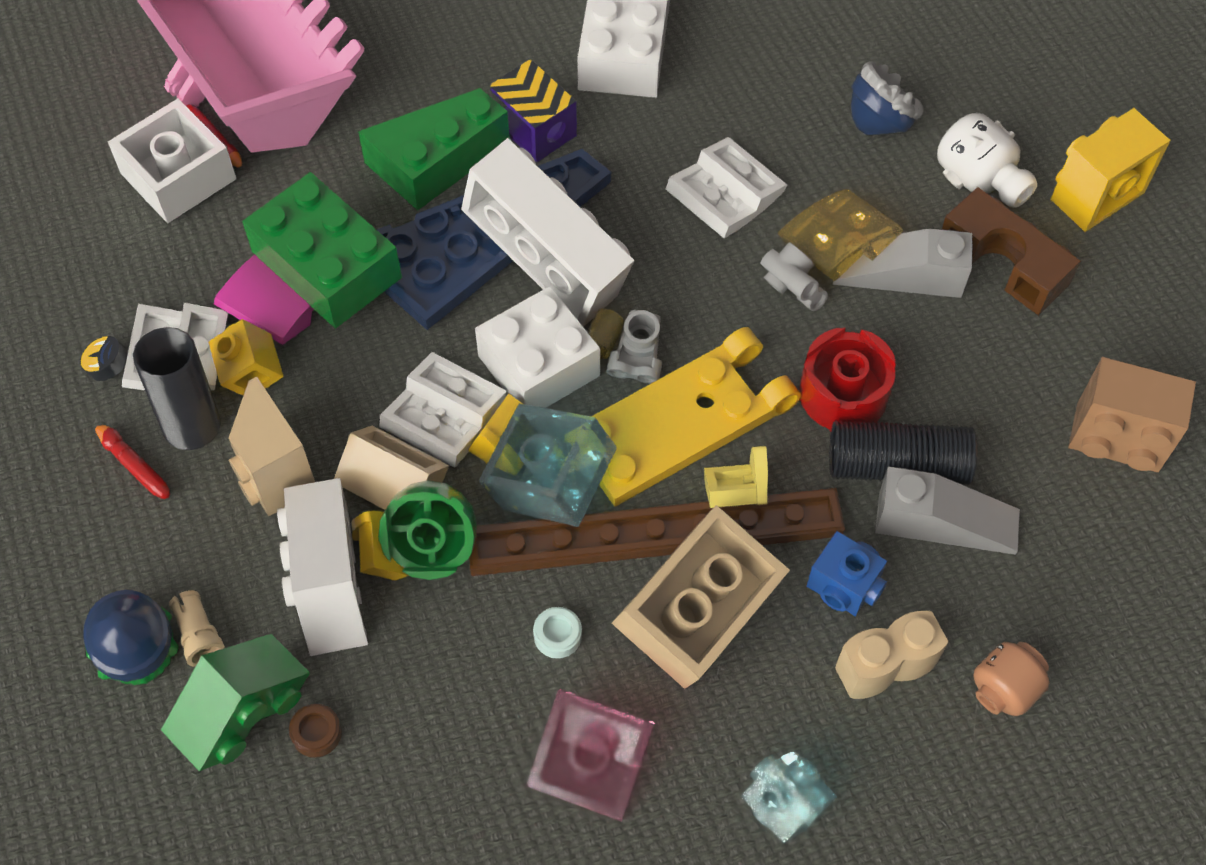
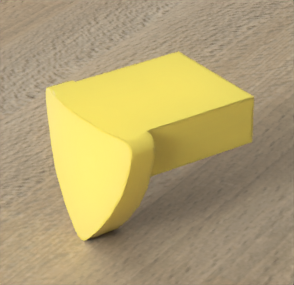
(739, 483)

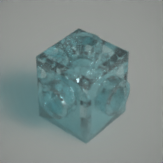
(787, 794)

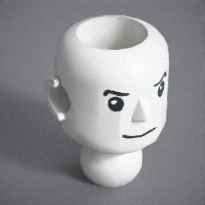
(986, 157)

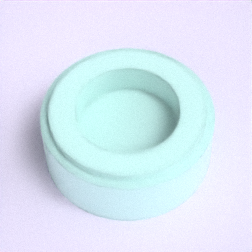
(557, 632)

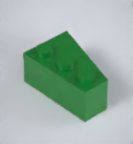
(434, 145)

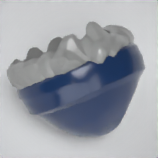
(881, 103)

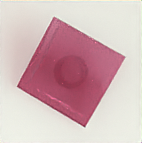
(590, 754)

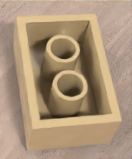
(701, 597)

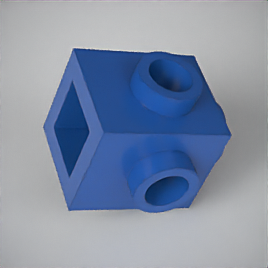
(848, 574)

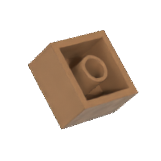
(1132, 415)

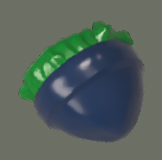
(129, 637)

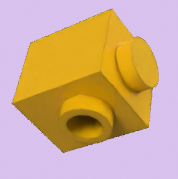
(243, 354)

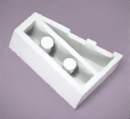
(321, 566)

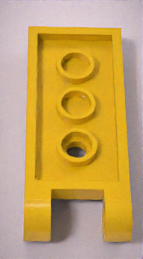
(667, 430)

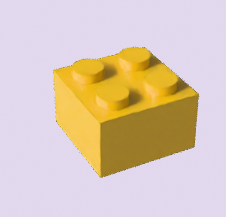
(1108, 168)

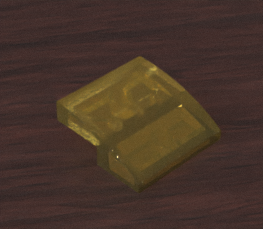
(840, 232)

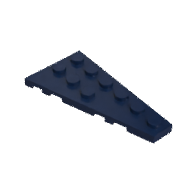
(451, 257)

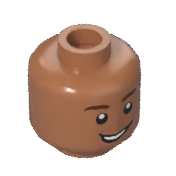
(1011, 678)

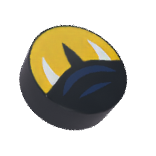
(103, 358)

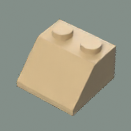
(266, 450)

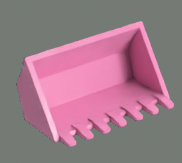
(257, 64)

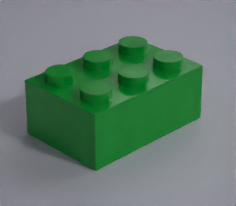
(323, 249)

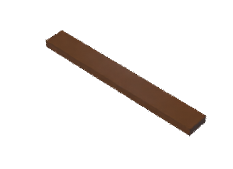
(647, 532)

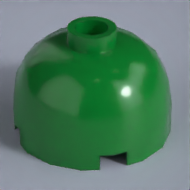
(428, 529)

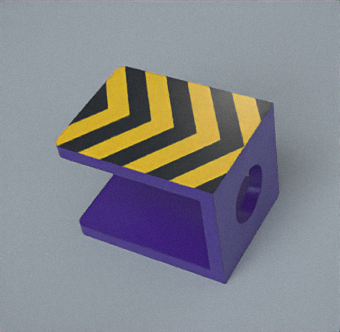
(538, 110)

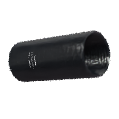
(177, 387)
(870, 448)

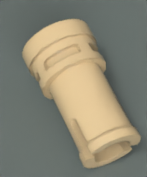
(197, 633)

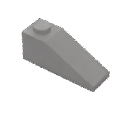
(917, 263)
(944, 512)

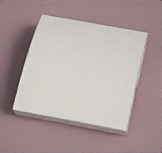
(726, 187)
(198, 321)
(442, 409)

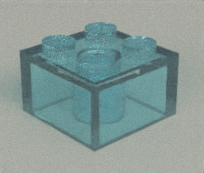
(548, 464)

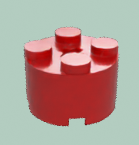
(847, 377)

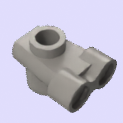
(790, 271)
(635, 356)

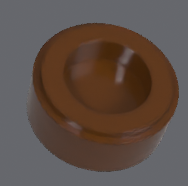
(315, 730)

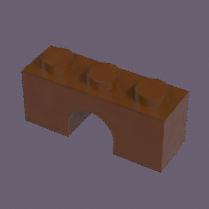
(1040, 264)

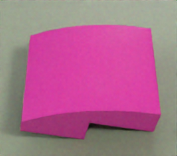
(264, 301)

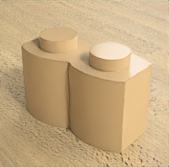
(883, 655)

